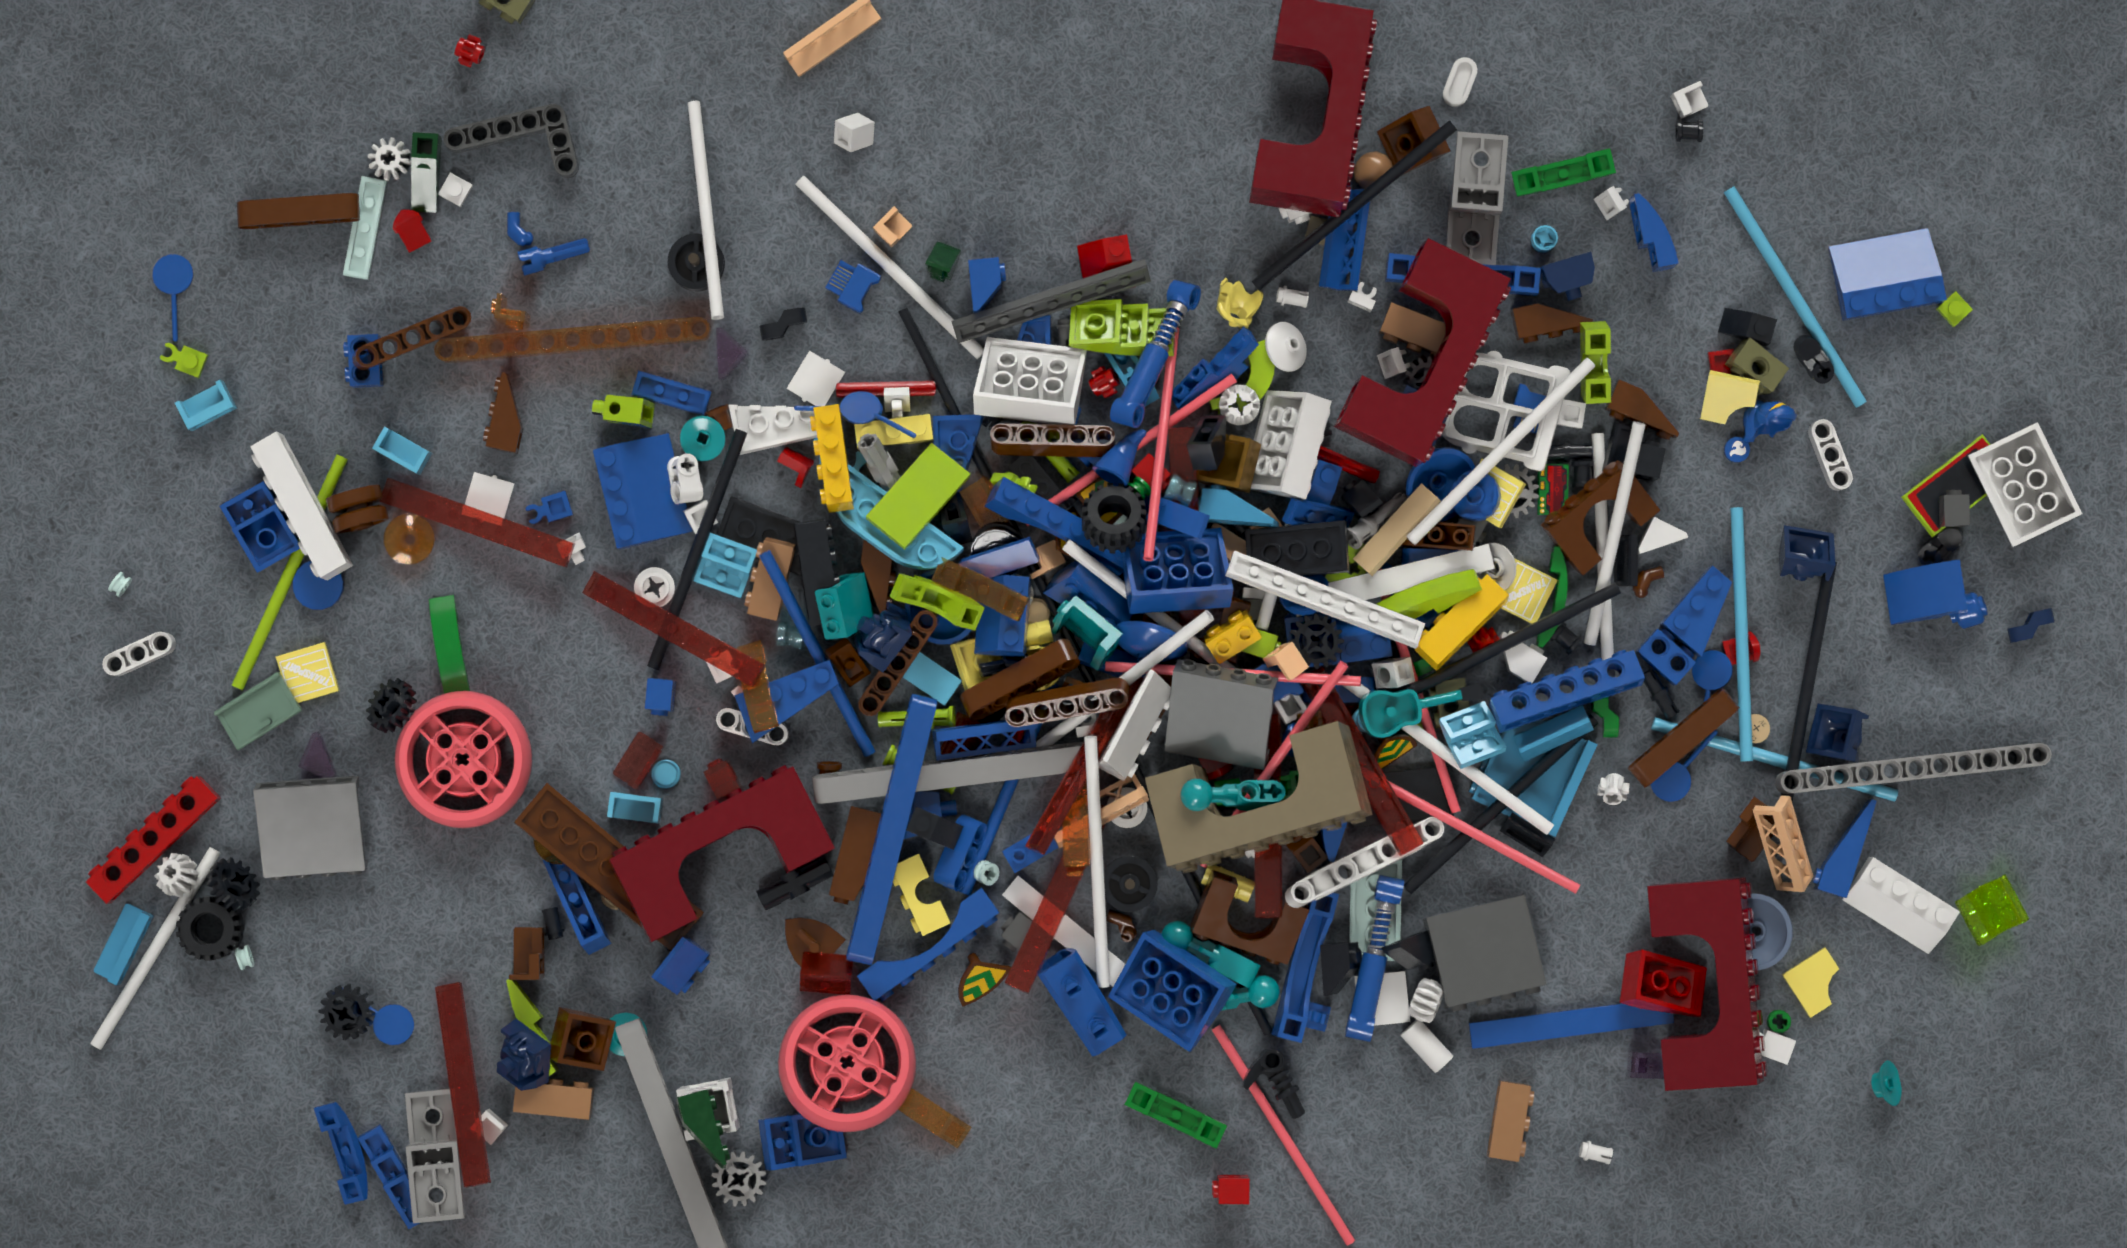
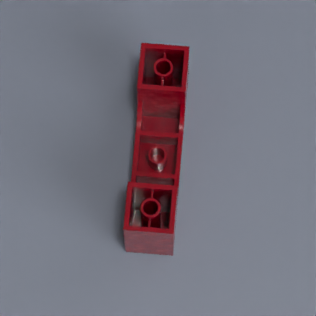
(1338, 45)
(1468, 302)
(772, 806)
(1720, 916)

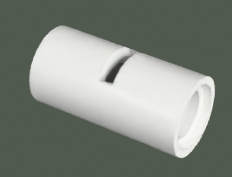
(1427, 1045)

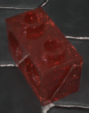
(722, 777)

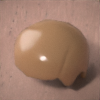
(1371, 167)

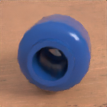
(1975, 612)

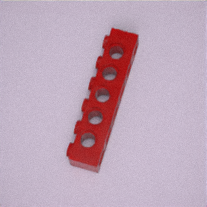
(204, 800)

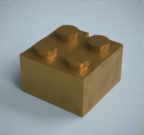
(1236, 467)

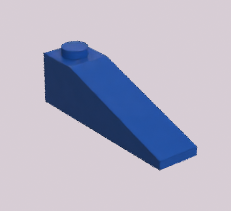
(1324, 482)
(1840, 865)
(579, 908)

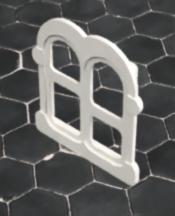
(1538, 455)

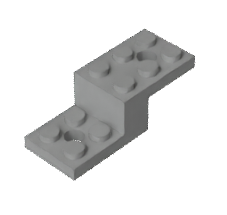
(1477, 195)
(433, 1158)

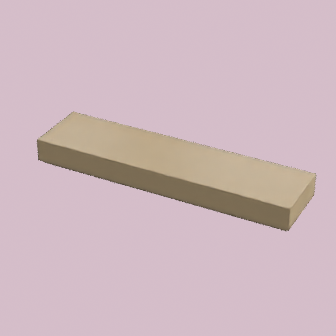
(1396, 529)

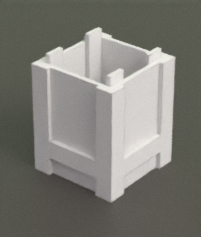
(724, 1099)

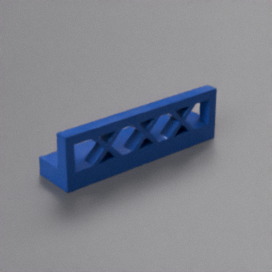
(1337, 247)
(979, 730)

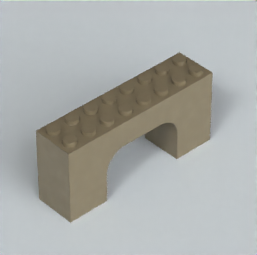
(1326, 796)

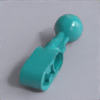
(1198, 794)
(1216, 956)
(1262, 993)

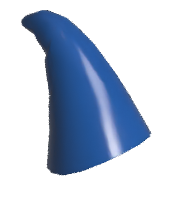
(1118, 462)

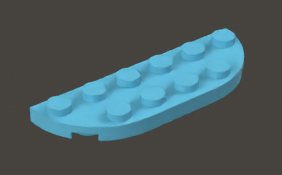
(921, 554)

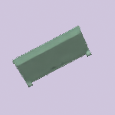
(250, 713)

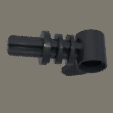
(1281, 1081)

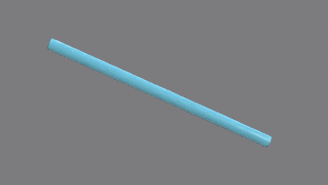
(1794, 295)
(1741, 634)
(1778, 760)

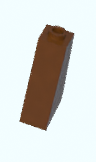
(854, 854)

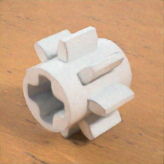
(1613, 789)

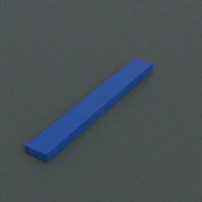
(1563, 1024)

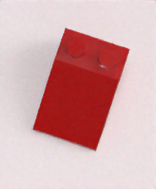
(1662, 984)

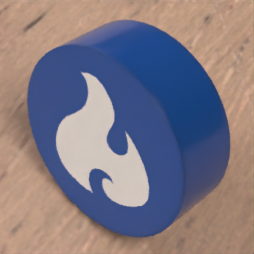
(1736, 450)

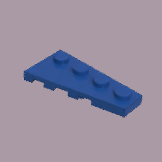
(793, 693)

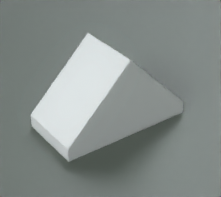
(1659, 534)

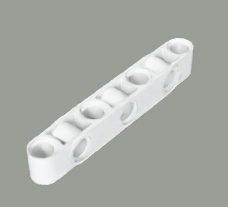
(1358, 865)

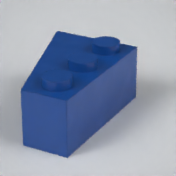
(1079, 581)
(1698, 611)

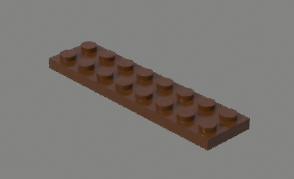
(584, 850)

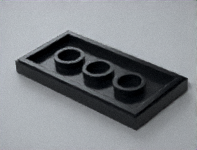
(752, 524)
(1302, 548)
(1420, 782)

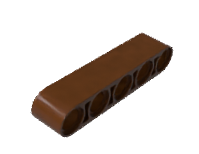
(298, 211)
(423, 334)
(1042, 432)
(894, 672)
(1019, 679)
(1076, 694)
(1683, 737)

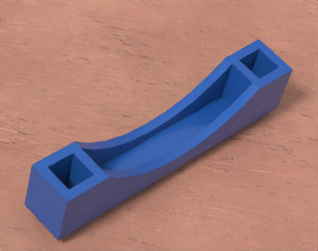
(1522, 282)
(1027, 507)
(885, 975)
(1295, 996)

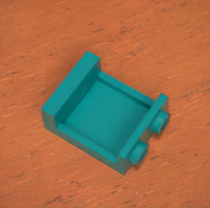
(844, 605)
(1089, 628)

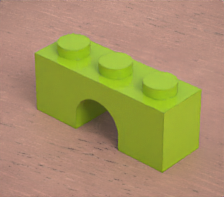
(1596, 345)

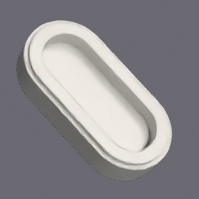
(1460, 82)

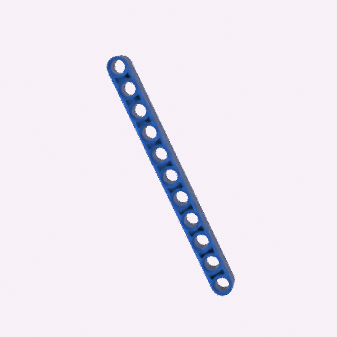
(891, 829)

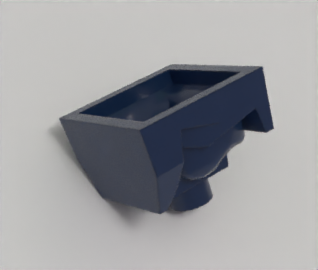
(1569, 275)
(1806, 553)
(883, 636)
(1836, 733)
(524, 1057)

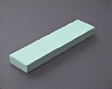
(365, 231)

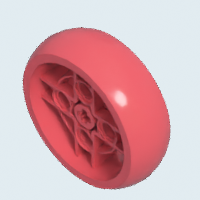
(462, 782)
(870, 1057)

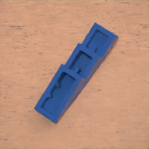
(390, 1170)

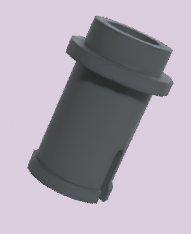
(1063, 332)

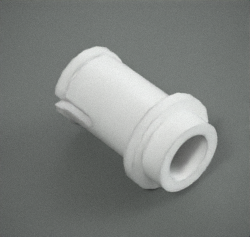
(1292, 297)
(1595, 1152)

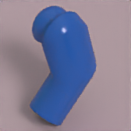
(515, 232)

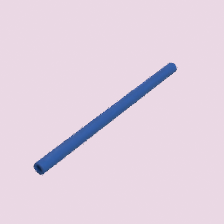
(815, 650)
(997, 815)

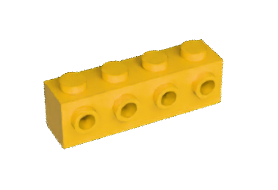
(833, 458)
(1461, 623)

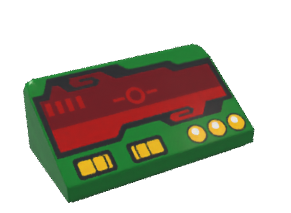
(1552, 488)

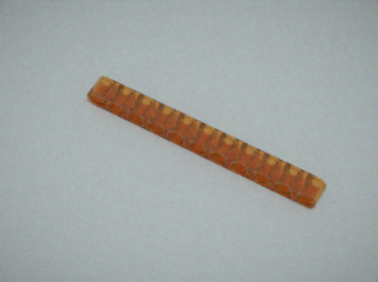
(560, 340)

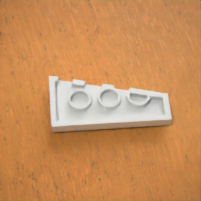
(771, 426)

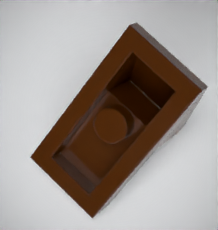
(847, 662)

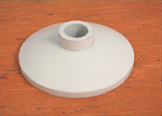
(1285, 346)
(1506, 563)

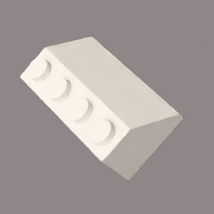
(1900, 905)

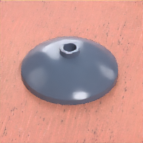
(1775, 930)

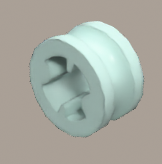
(119, 584)
(984, 866)
(244, 957)

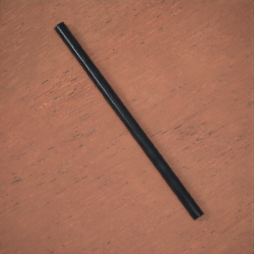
(1354, 205)
(700, 540)
(1514, 639)
(1809, 678)
(1491, 812)

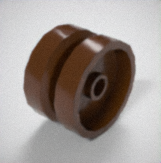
(357, 509)

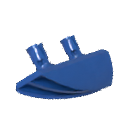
(1081, 1000)

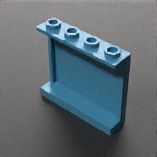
(1548, 794)

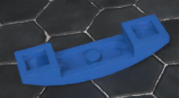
(347, 1151)

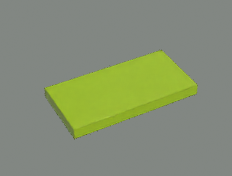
(918, 496)

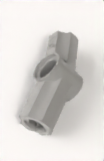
(878, 461)

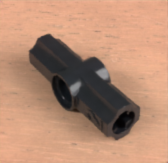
(794, 883)

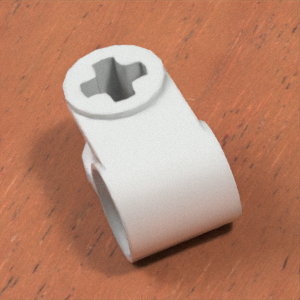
(684, 481)

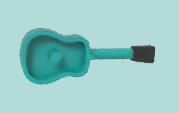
(1387, 712)

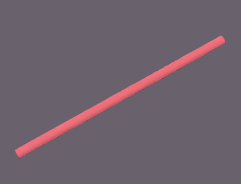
(1150, 435)
(1160, 453)
(1312, 678)
(1299, 726)
(1428, 726)
(1485, 839)
(1285, 1137)

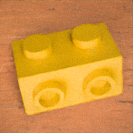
(1231, 636)

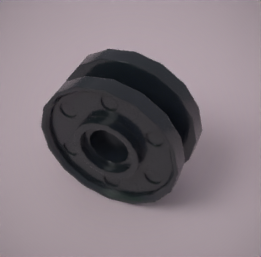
(995, 535)

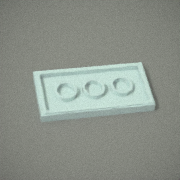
(1363, 908)

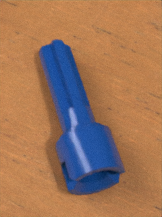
(540, 258)

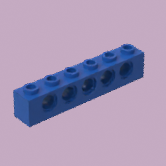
(1509, 717)

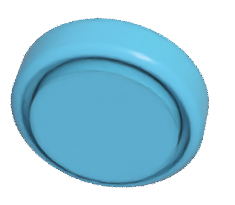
(665, 773)

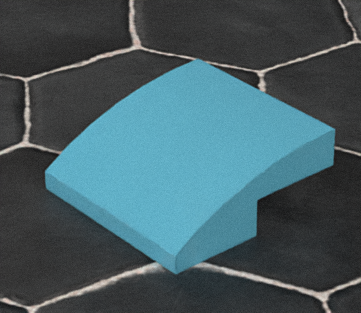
(725, 565)
(1472, 735)

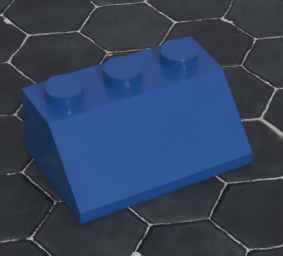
(1000, 634)

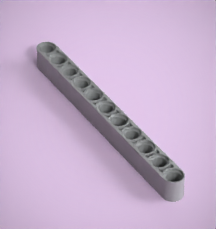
(1925, 768)
(949, 773)
(670, 1135)

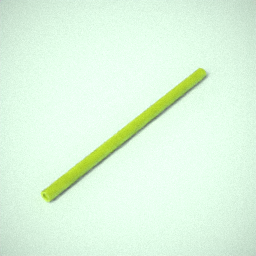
(284, 584)

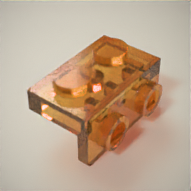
(512, 318)
(976, 498)

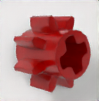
(469, 50)
(1104, 382)
(1482, 638)

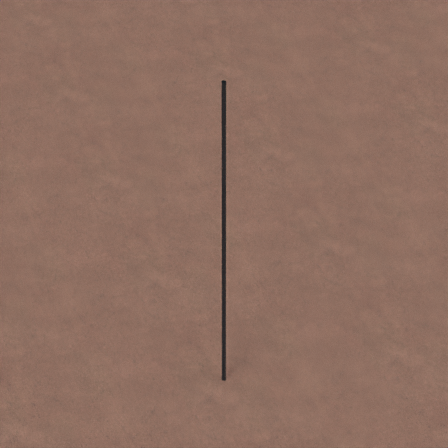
(1041, 585)

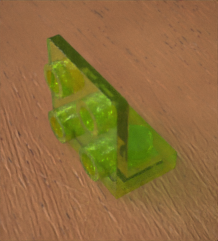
(1991, 909)

